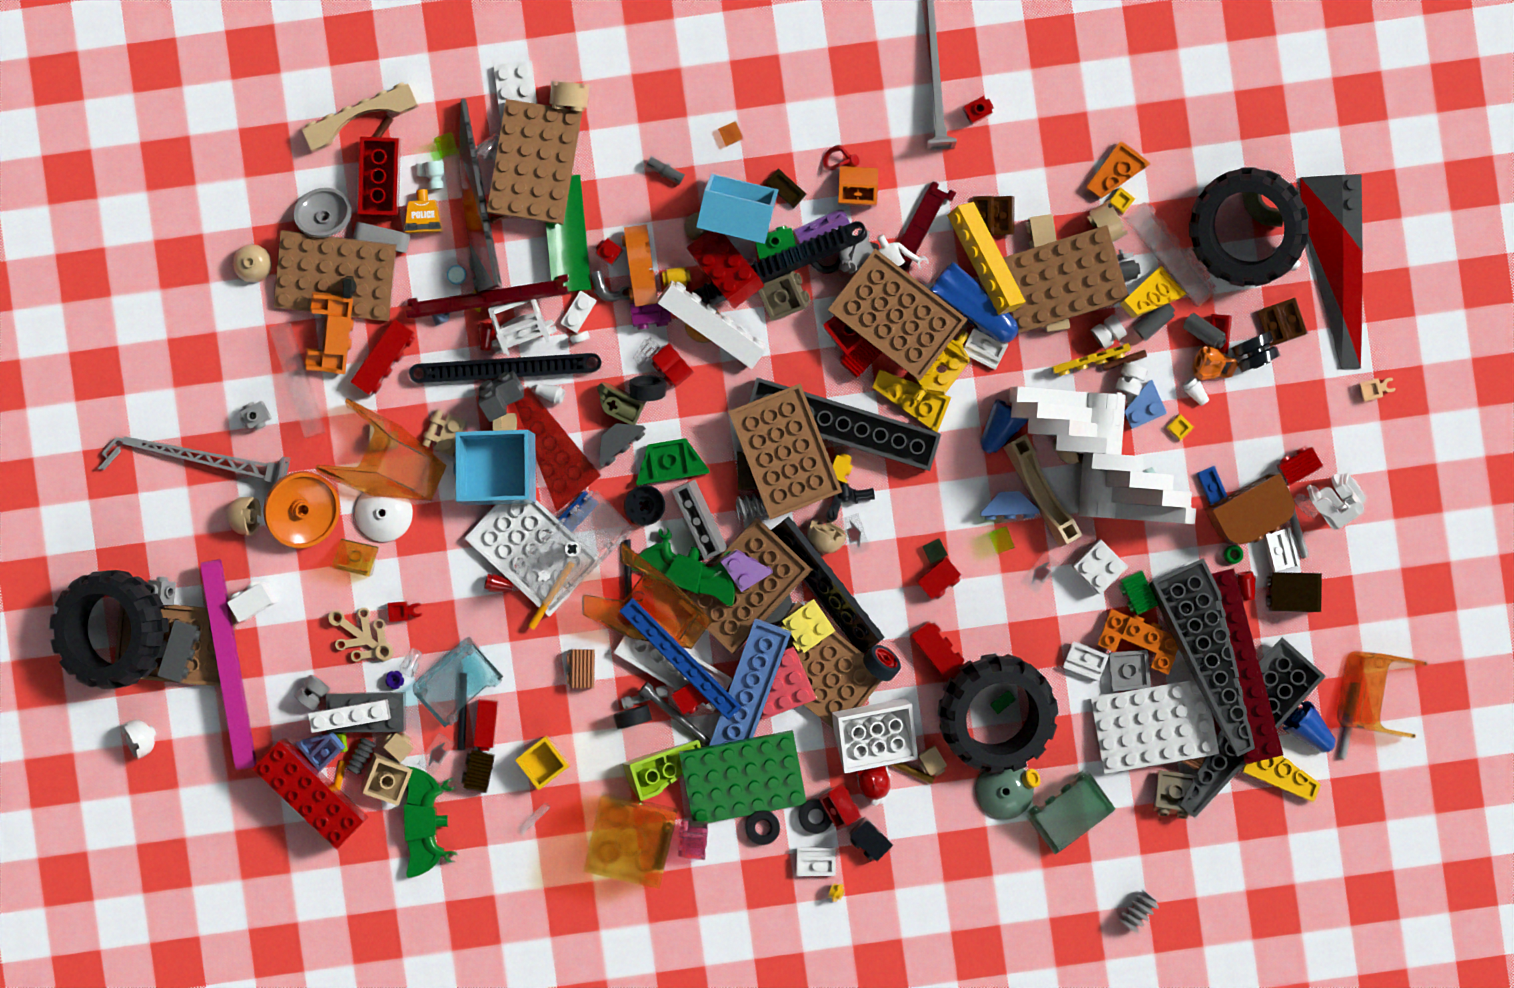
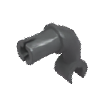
(603, 292)

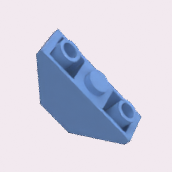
(1009, 505)

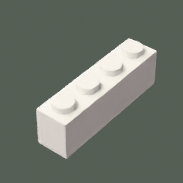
(349, 715)

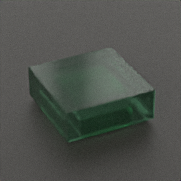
(934, 550)

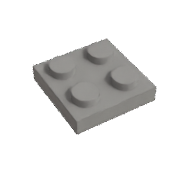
(1129, 670)

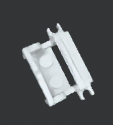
(519, 328)
(1331, 507)

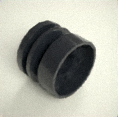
(655, 504)

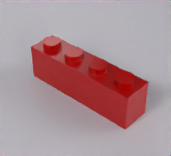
(382, 358)
(938, 649)

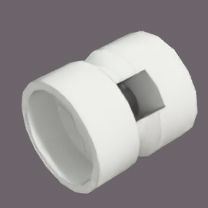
(1108, 332)
(1130, 372)

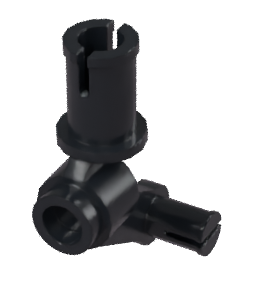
(848, 494)

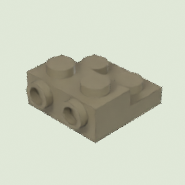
(784, 296)
(1170, 793)

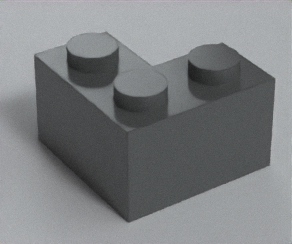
(499, 393)

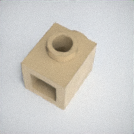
(399, 745)
(932, 761)

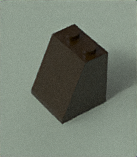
(1294, 591)

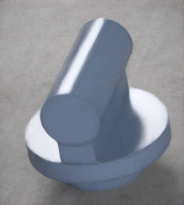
(441, 318)

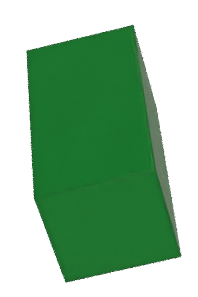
(1003, 702)

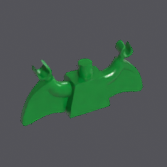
(689, 572)
(422, 822)

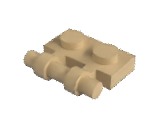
(446, 441)

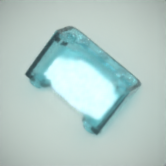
(456, 681)

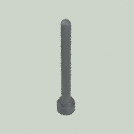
(647, 692)

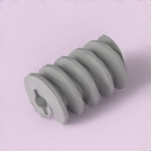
(750, 506)
(1139, 912)

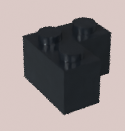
(869, 839)

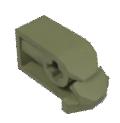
(628, 408)

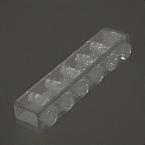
(1170, 254)
(297, 380)

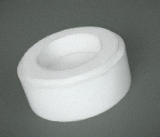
(579, 337)

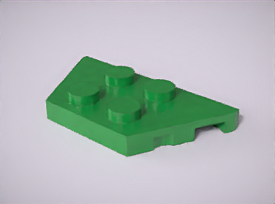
(670, 461)

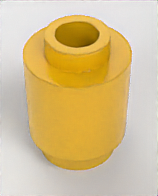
(676, 274)

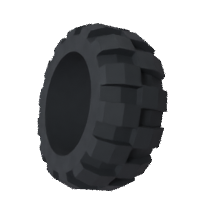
(1220, 262)
(72, 636)
(1027, 742)

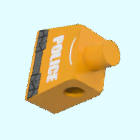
(423, 215)

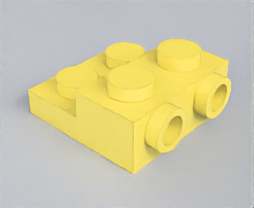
(808, 626)

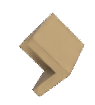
(506, 422)

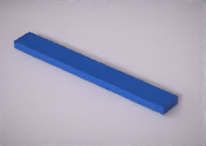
(680, 659)

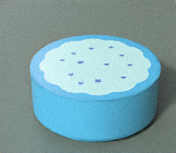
(456, 274)

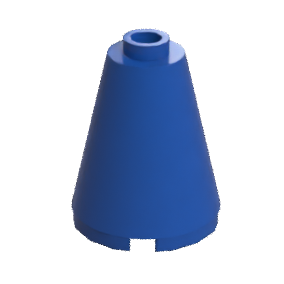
(1000, 427)
(1310, 728)

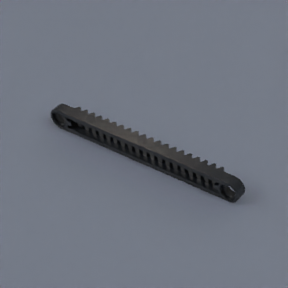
(795, 257)
(494, 367)

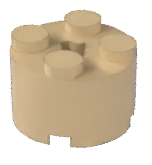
(569, 94)
(1104, 216)

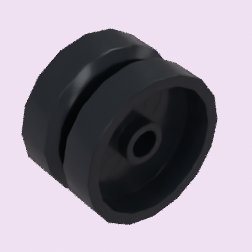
(1255, 351)

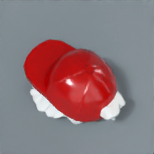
(874, 783)

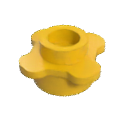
(836, 892)

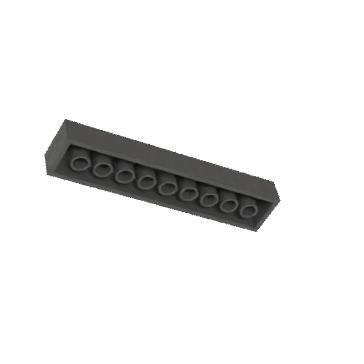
(864, 429)

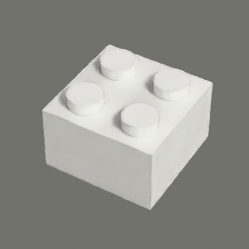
(1099, 566)
(252, 601)

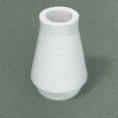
(1195, 390)
(551, 392)

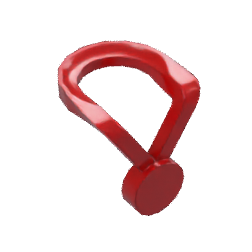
(852, 159)

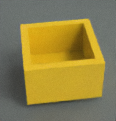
(542, 762)

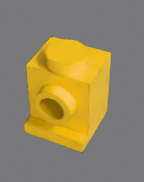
(842, 466)

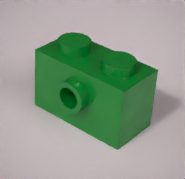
(776, 242)

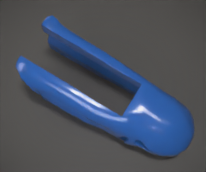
(972, 302)

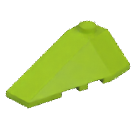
(655, 771)

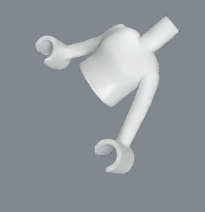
(892, 252)

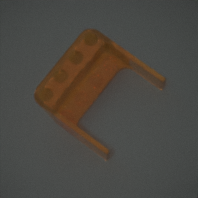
(1364, 691)

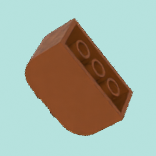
(1253, 510)

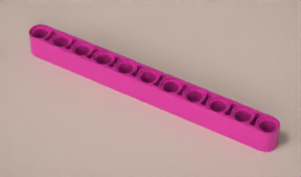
(228, 664)

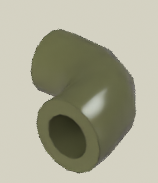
(1260, 211)

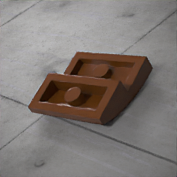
(997, 213)
(1283, 321)

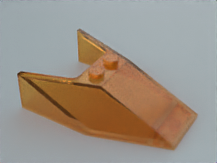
(392, 464)
(657, 597)

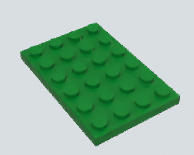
(743, 777)

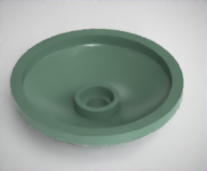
(994, 802)

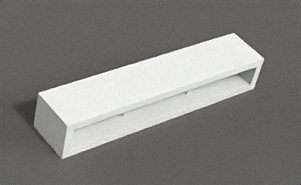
(712, 324)

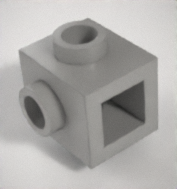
(262, 415)
(164, 589)

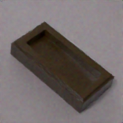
(786, 188)

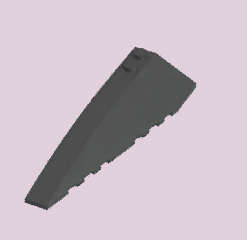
(1288, 683)

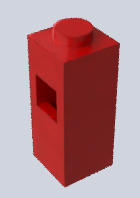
(486, 724)

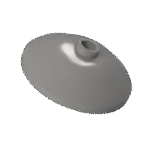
(322, 205)

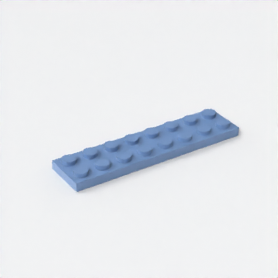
(753, 681)

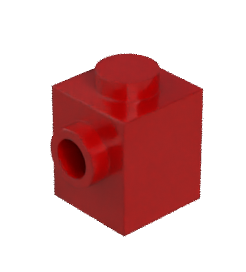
(978, 109)
(608, 251)

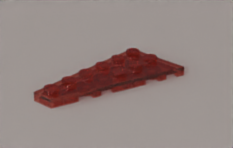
(559, 458)

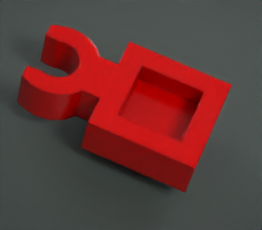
(400, 611)

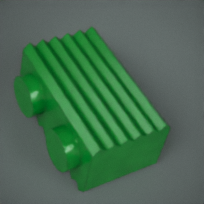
(1138, 592)

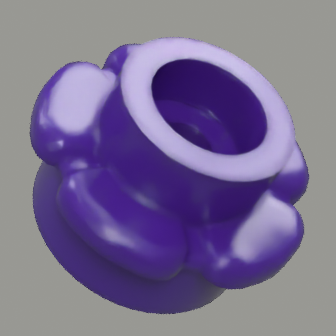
(389, 681)

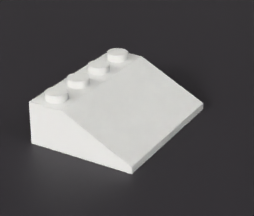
(875, 735)

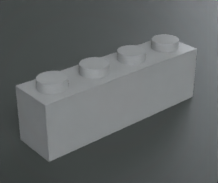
(699, 519)

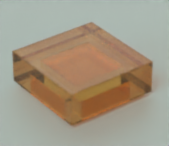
(730, 133)

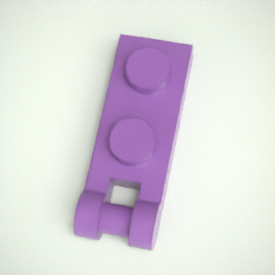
(821, 225)

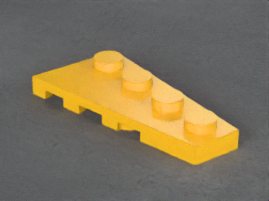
(1153, 293)
(1098, 358)
(901, 392)
(1284, 775)

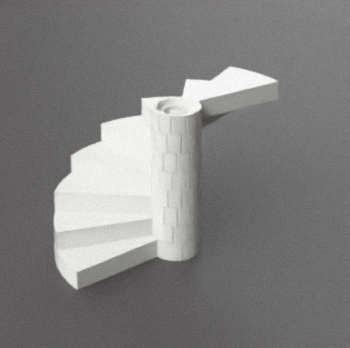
(1110, 482)

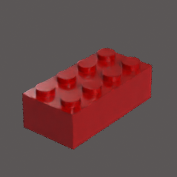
(379, 176)
(725, 267)

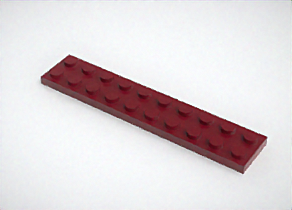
(1250, 676)

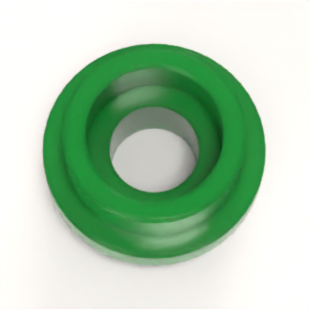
(1238, 558)

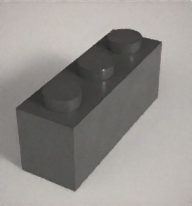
(179, 651)

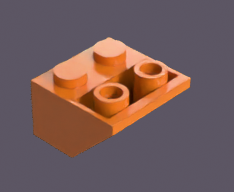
(858, 186)

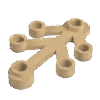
(363, 637)

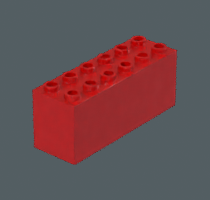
(310, 793)

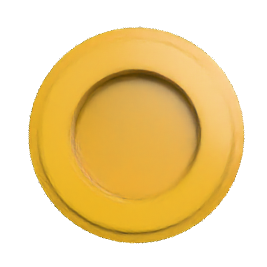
(1031, 778)

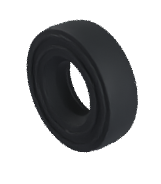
(805, 822)
(770, 836)

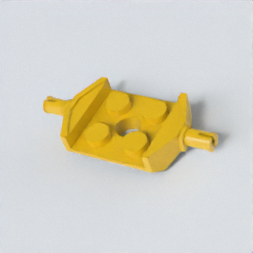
(955, 360)

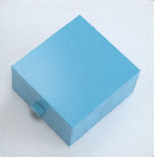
(737, 208)
(495, 467)

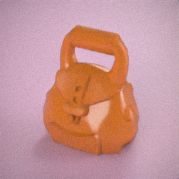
(1210, 363)

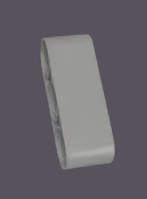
(379, 234)

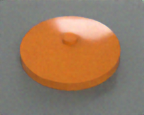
(301, 509)

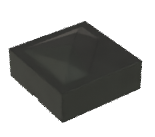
(348, 286)

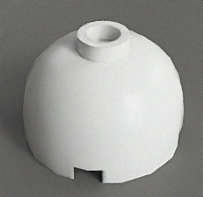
(139, 737)

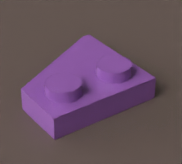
(744, 569)

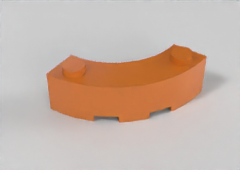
(640, 261)

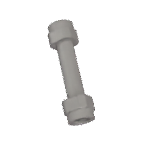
(629, 701)

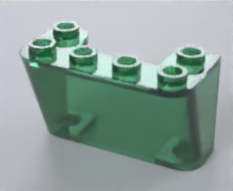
(1070, 812)

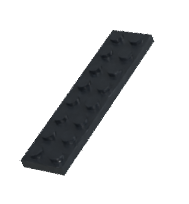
(830, 590)

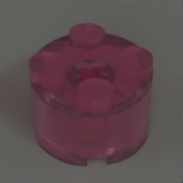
(694, 839)

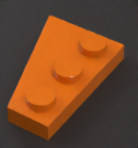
(1116, 170)

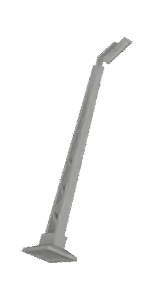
(940, 139)
(273, 473)

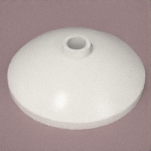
(386, 528)

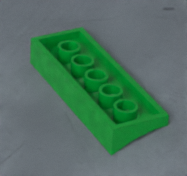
(569, 242)

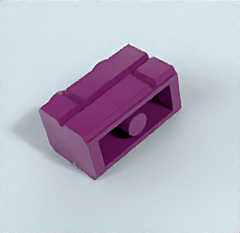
(649, 314)

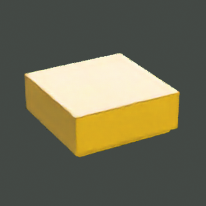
(1121, 200)
(1179, 427)

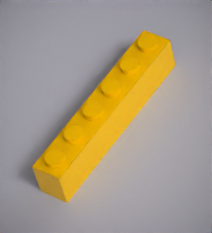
(986, 258)

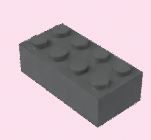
(396, 703)

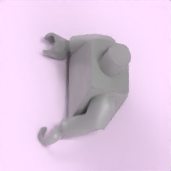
(855, 256)

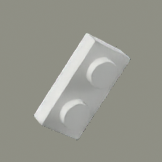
(578, 311)

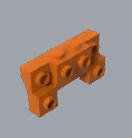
(335, 335)
(1139, 633)

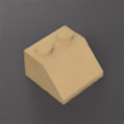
(385, 779)

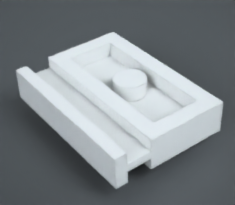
(984, 348)
(1281, 550)
(1086, 660)
(816, 861)

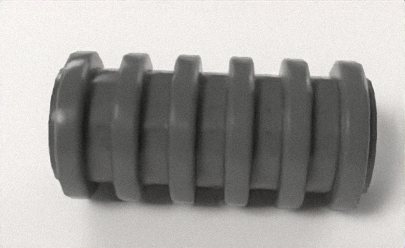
(360, 757)

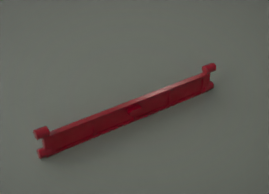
(923, 219)
(487, 298)

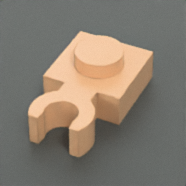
(1373, 389)

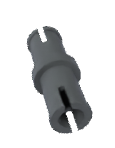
(665, 170)

